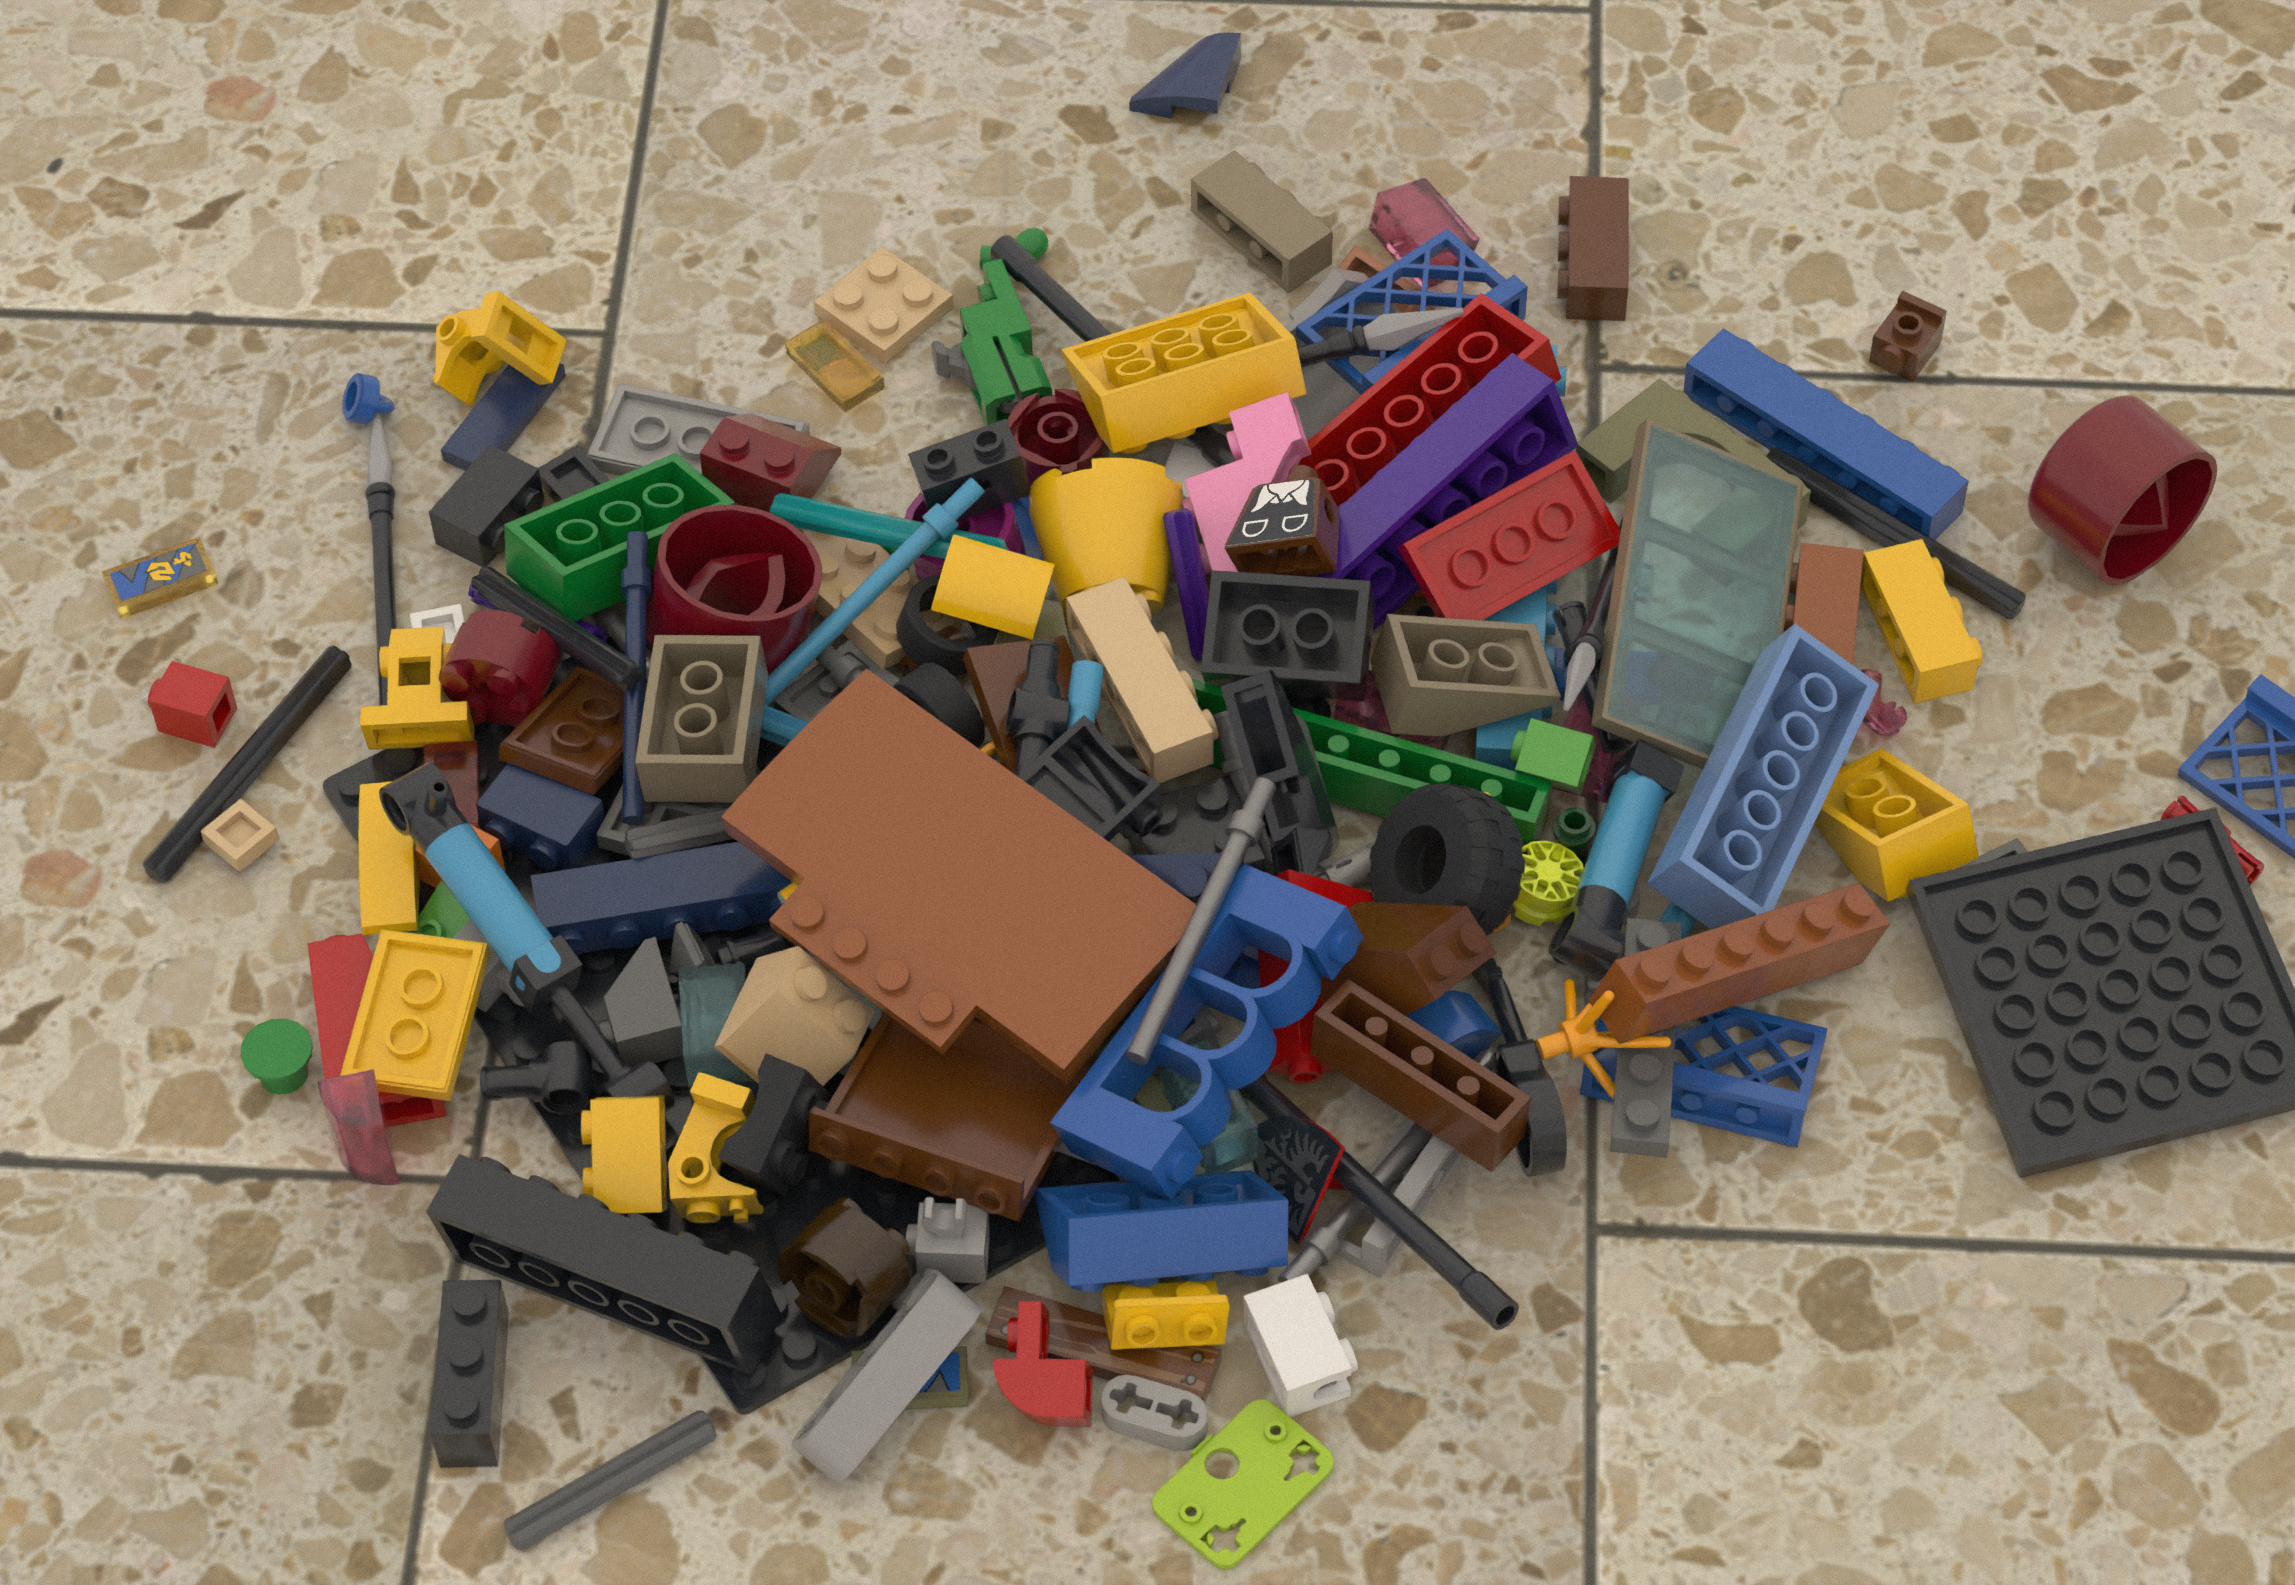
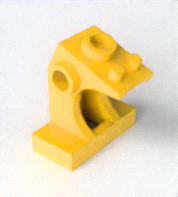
(487, 336)
(415, 697)
(694, 1165)

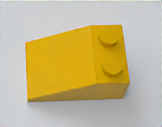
(1894, 824)

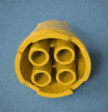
(1106, 526)

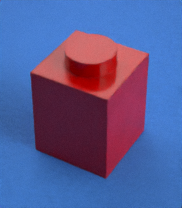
(192, 703)

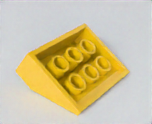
(1184, 372)

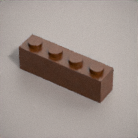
(1420, 1075)

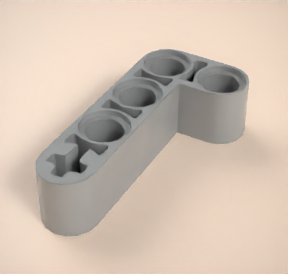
(888, 1374)

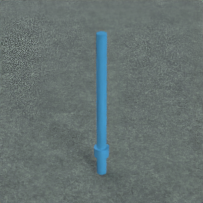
(938, 523)

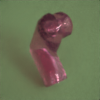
(1883, 717)

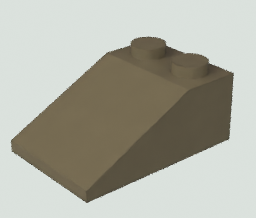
(1459, 673)

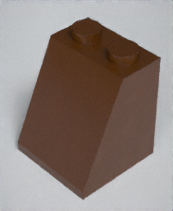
(1411, 952)

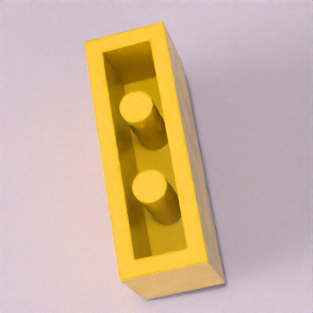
(1920, 621)

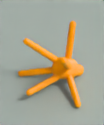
(1579, 1036)

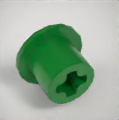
(278, 1055)

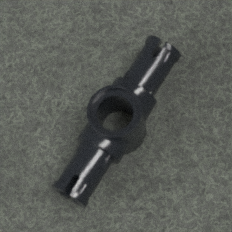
(1036, 709)

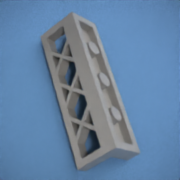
(1417, 1190)

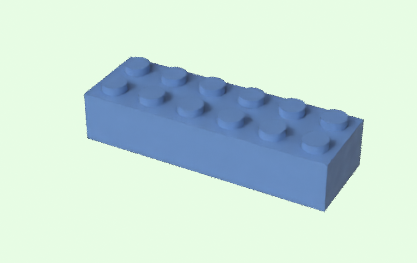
(1764, 781)

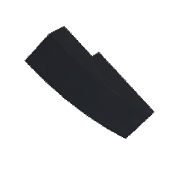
(1277, 750)

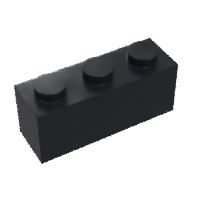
(470, 1374)

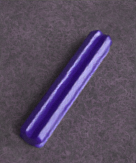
(1188, 575)

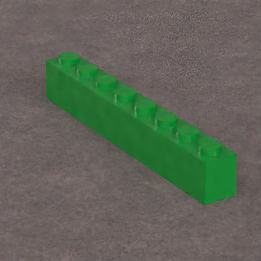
(1379, 770)

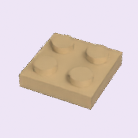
(883, 304)

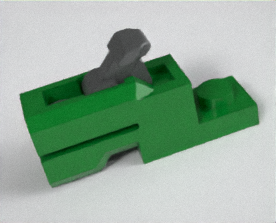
(994, 349)

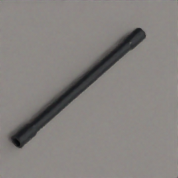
(1026, 271)
(1472, 1285)

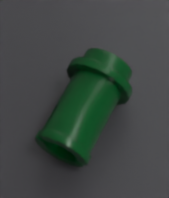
(1575, 830)

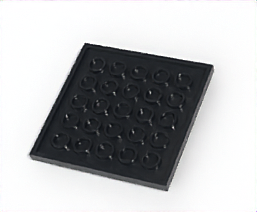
(2114, 990)

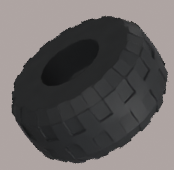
(1449, 850)

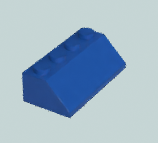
(1138, 1237)

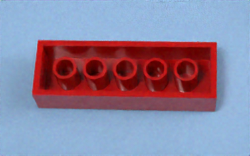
(1420, 392)

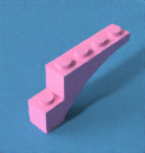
(1265, 447)

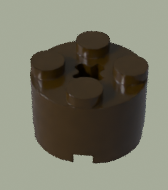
(845, 1268)

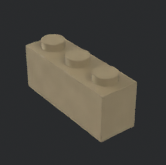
(1262, 221)

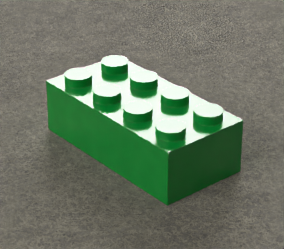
(579, 545)

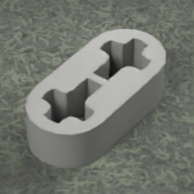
(1154, 1412)

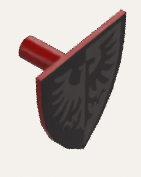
(1299, 1163)

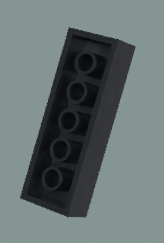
(606, 1262)

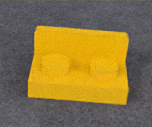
(1165, 1315)

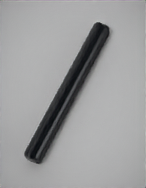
(566, 633)

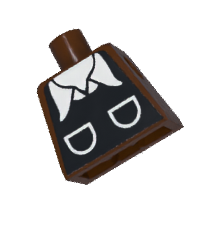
(1287, 528)

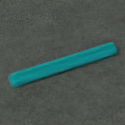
(862, 524)

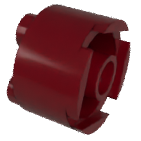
(1055, 434)
(499, 667)

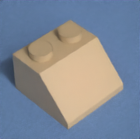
(794, 1014)

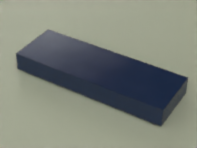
(499, 416)

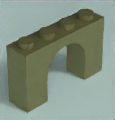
(1610, 446)

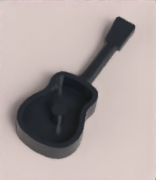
(1520, 1064)

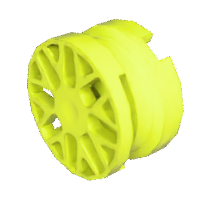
(1547, 883)

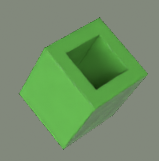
(1554, 754)

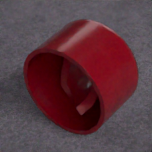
(2121, 488)
(735, 576)

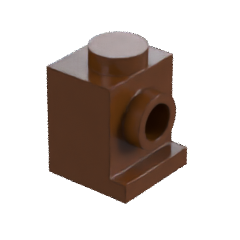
(1908, 336)

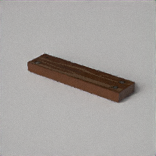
(1084, 1335)

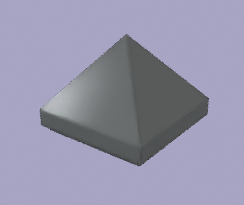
(688, 950)

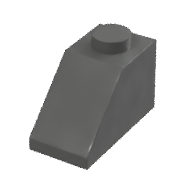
(643, 1011)

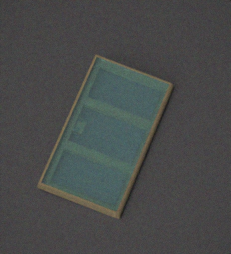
(1692, 590)

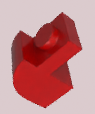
(1039, 1387)

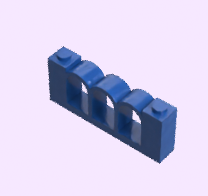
(1163, 1148)

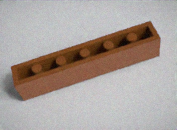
(1739, 962)

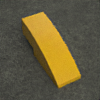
(386, 869)

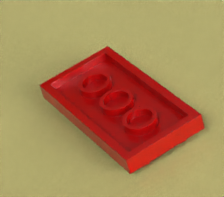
(1512, 542)

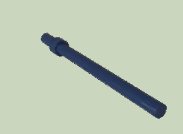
(636, 587)

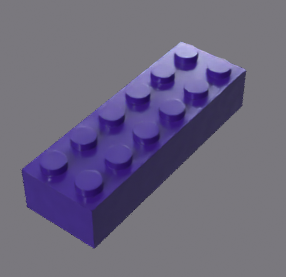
(1475, 449)

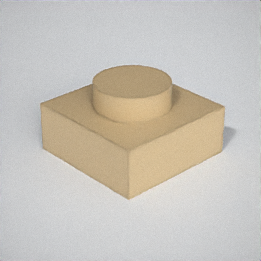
(240, 835)

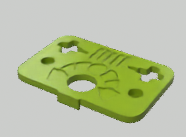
(1253, 1494)

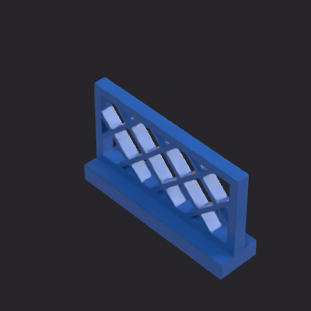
(1507, 293)
(2275, 713)
(1731, 1102)

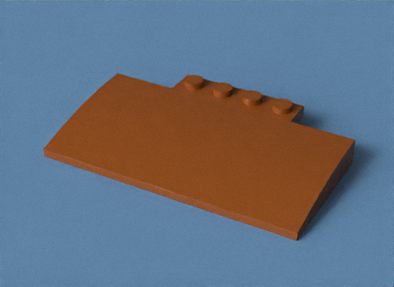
(953, 883)

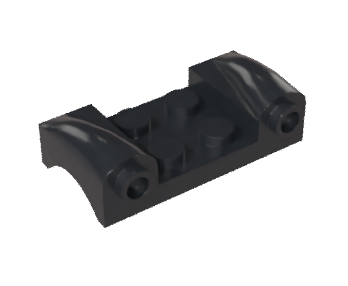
(1096, 784)

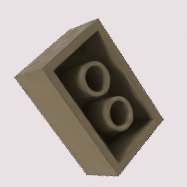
(701, 718)

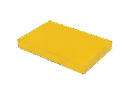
(417, 1013)

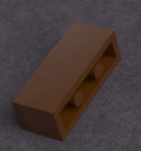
(1594, 248)

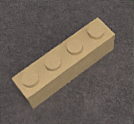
(1141, 680)

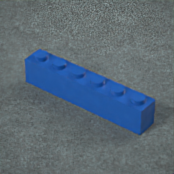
(1814, 426)

